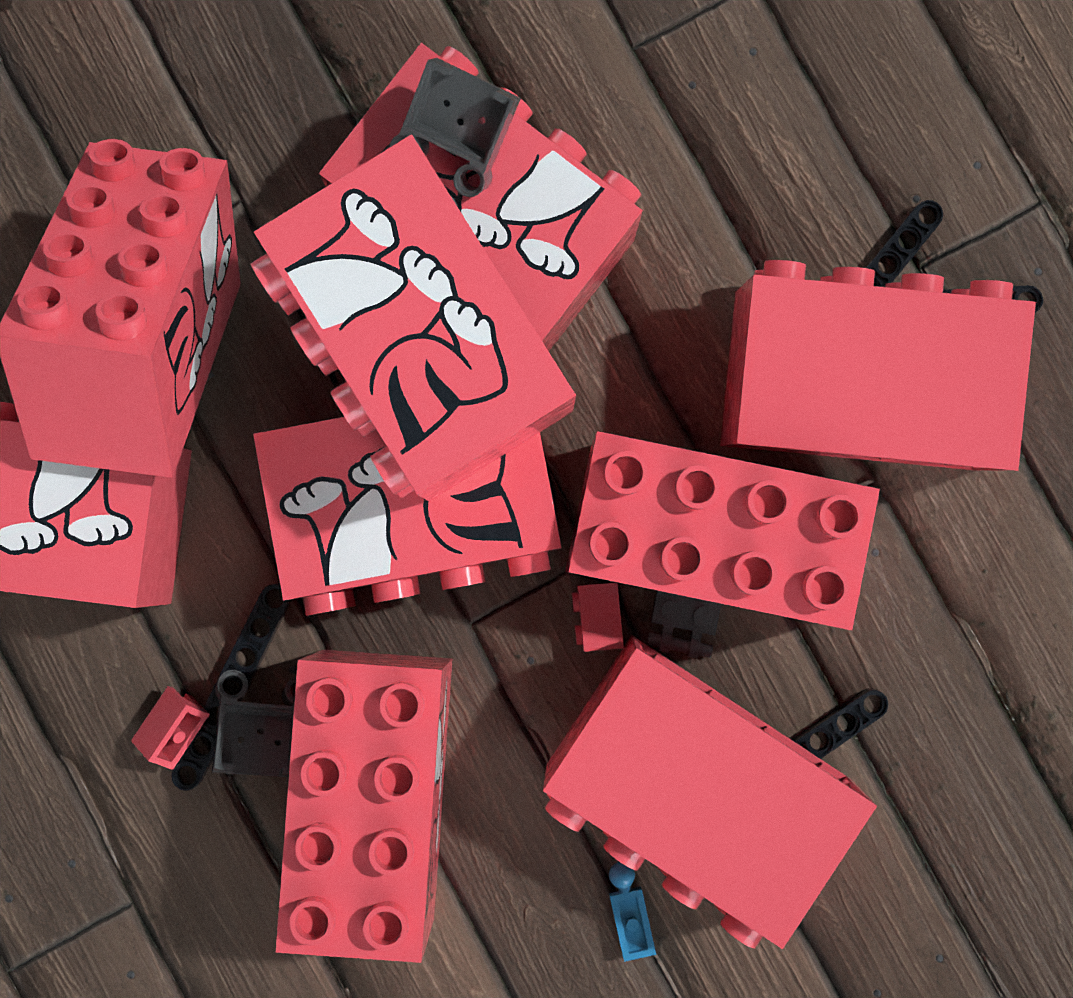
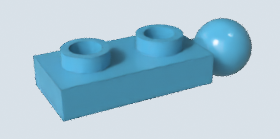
(630, 914)

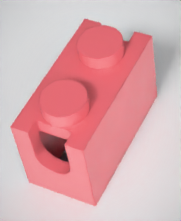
(598, 616)
(170, 728)

